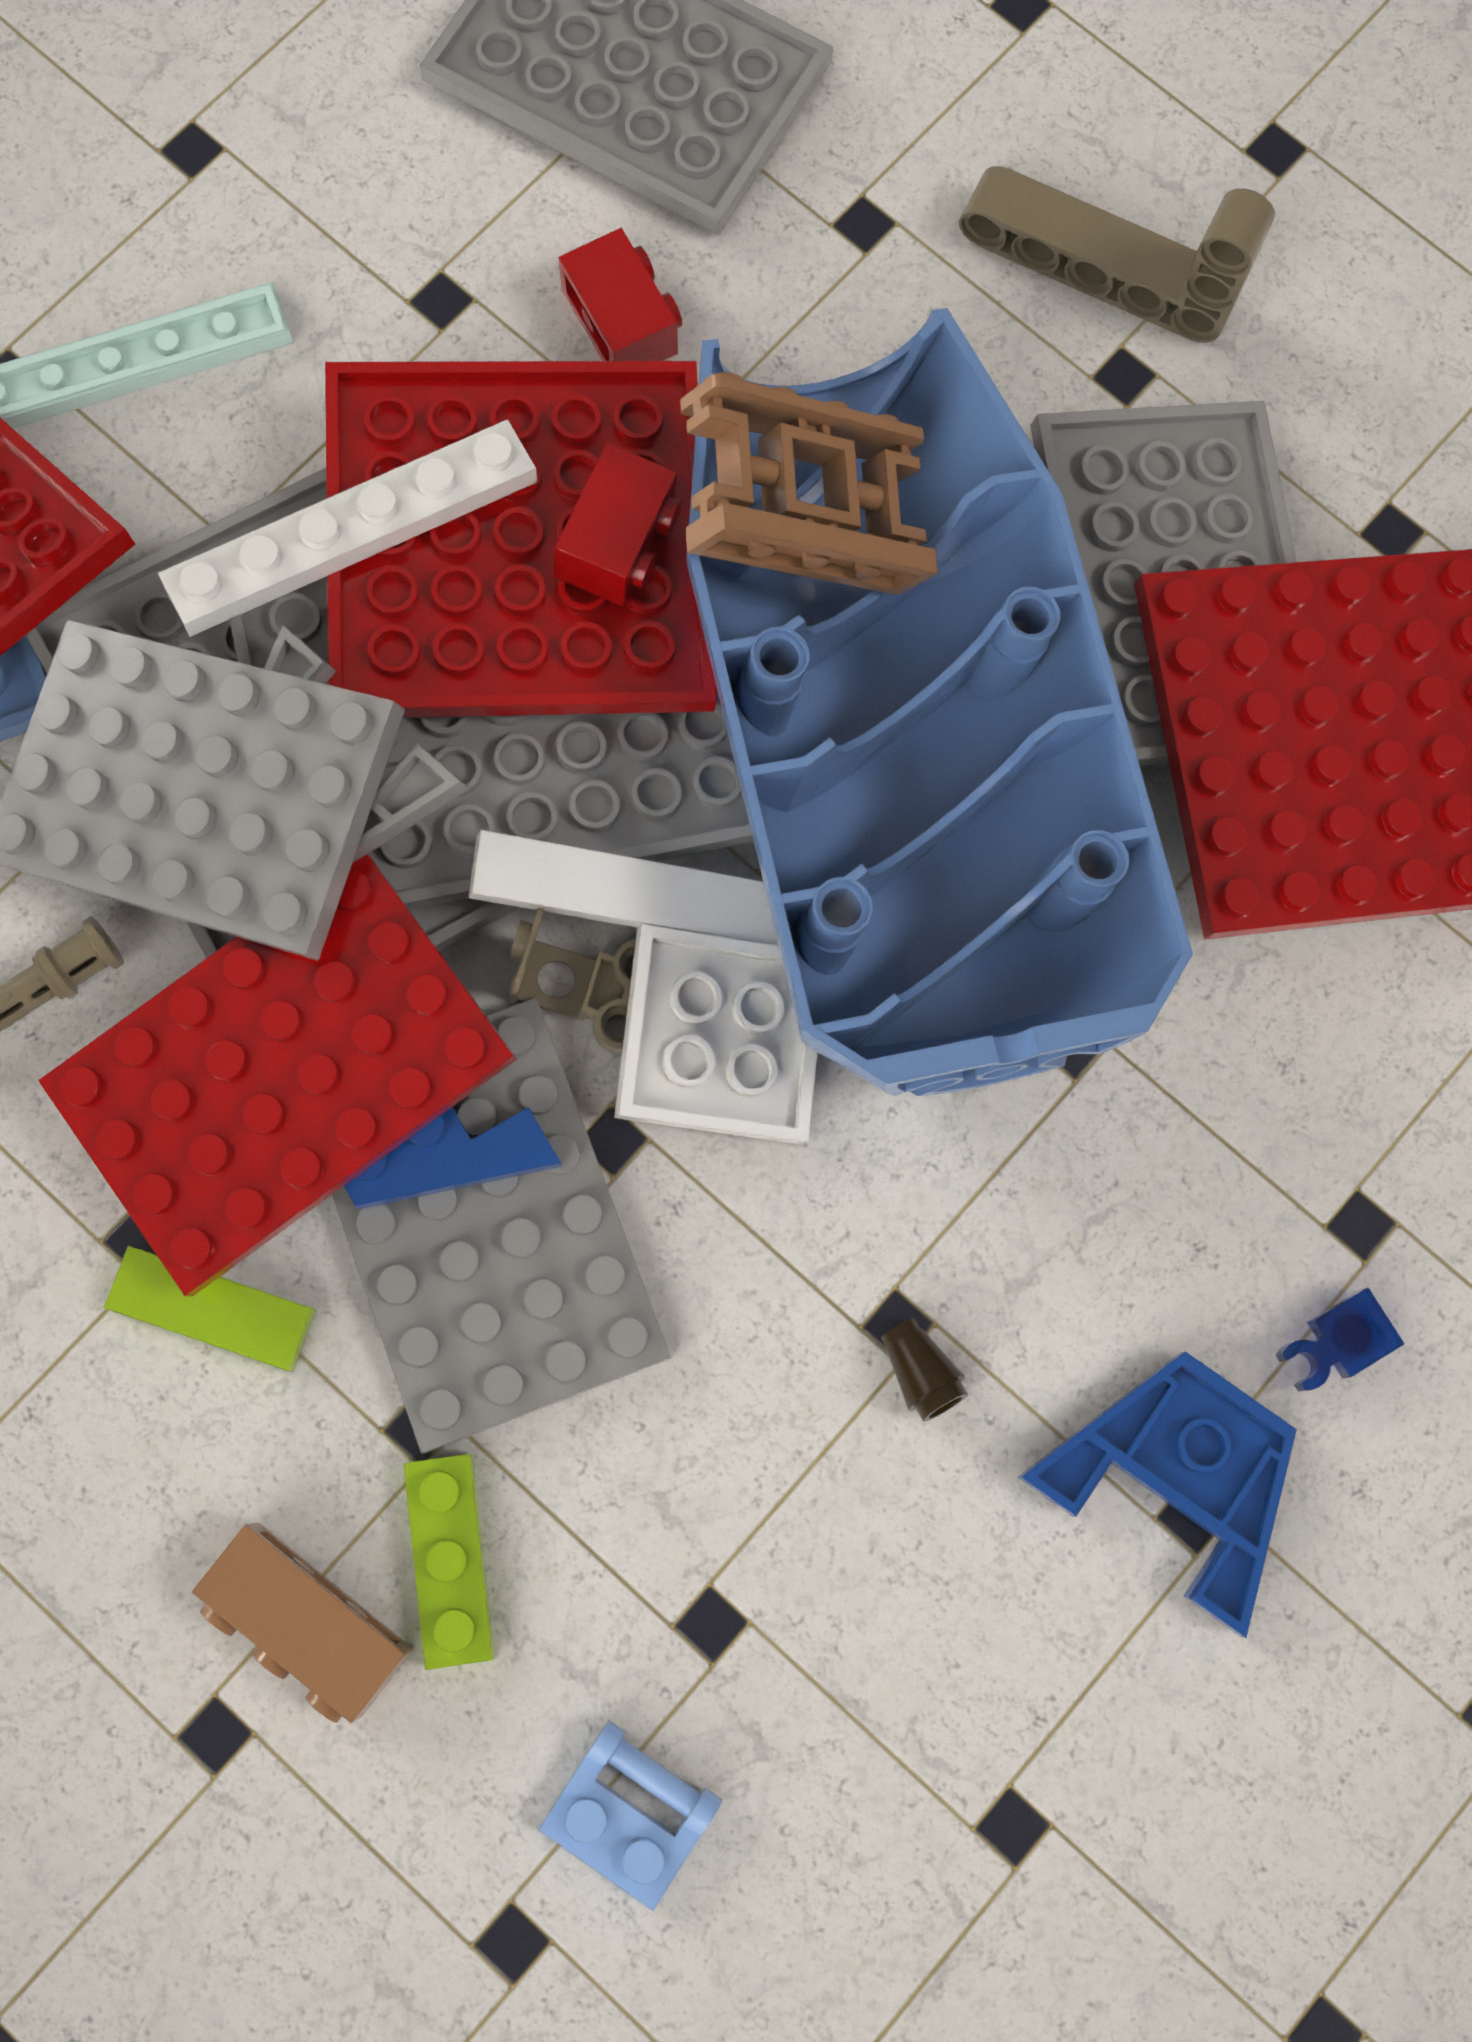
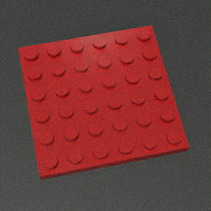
(473, 607)
(1318, 736)

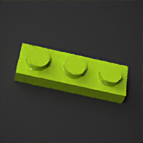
(449, 1562)

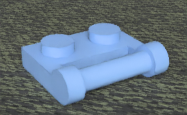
(618, 1835)

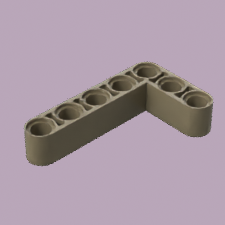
(1118, 259)

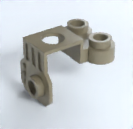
(599, 986)

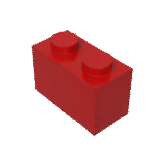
(618, 300)
(616, 525)

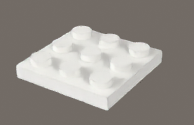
(713, 1039)

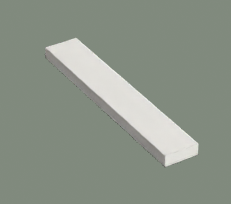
(618, 888)

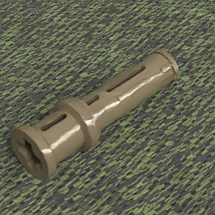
(58, 972)

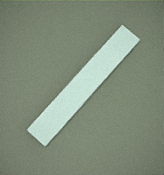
(142, 355)

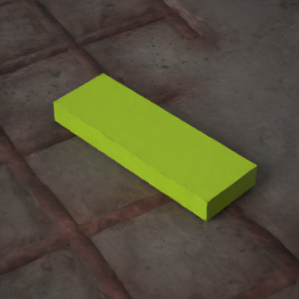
(219, 1315)

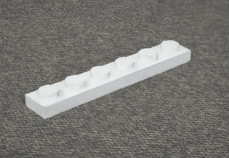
(348, 527)

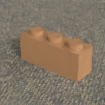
(300, 1623)

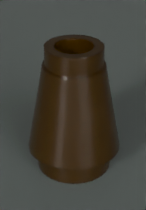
(923, 1371)

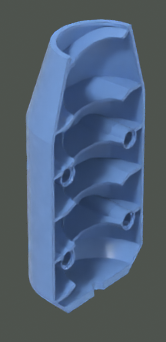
(943, 764)

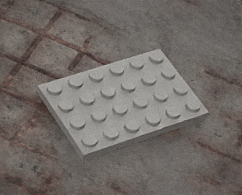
(640, 90)
(1156, 498)
(196, 786)
(509, 1284)

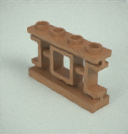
(794, 533)

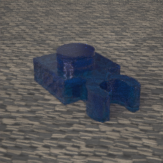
(1348, 1336)

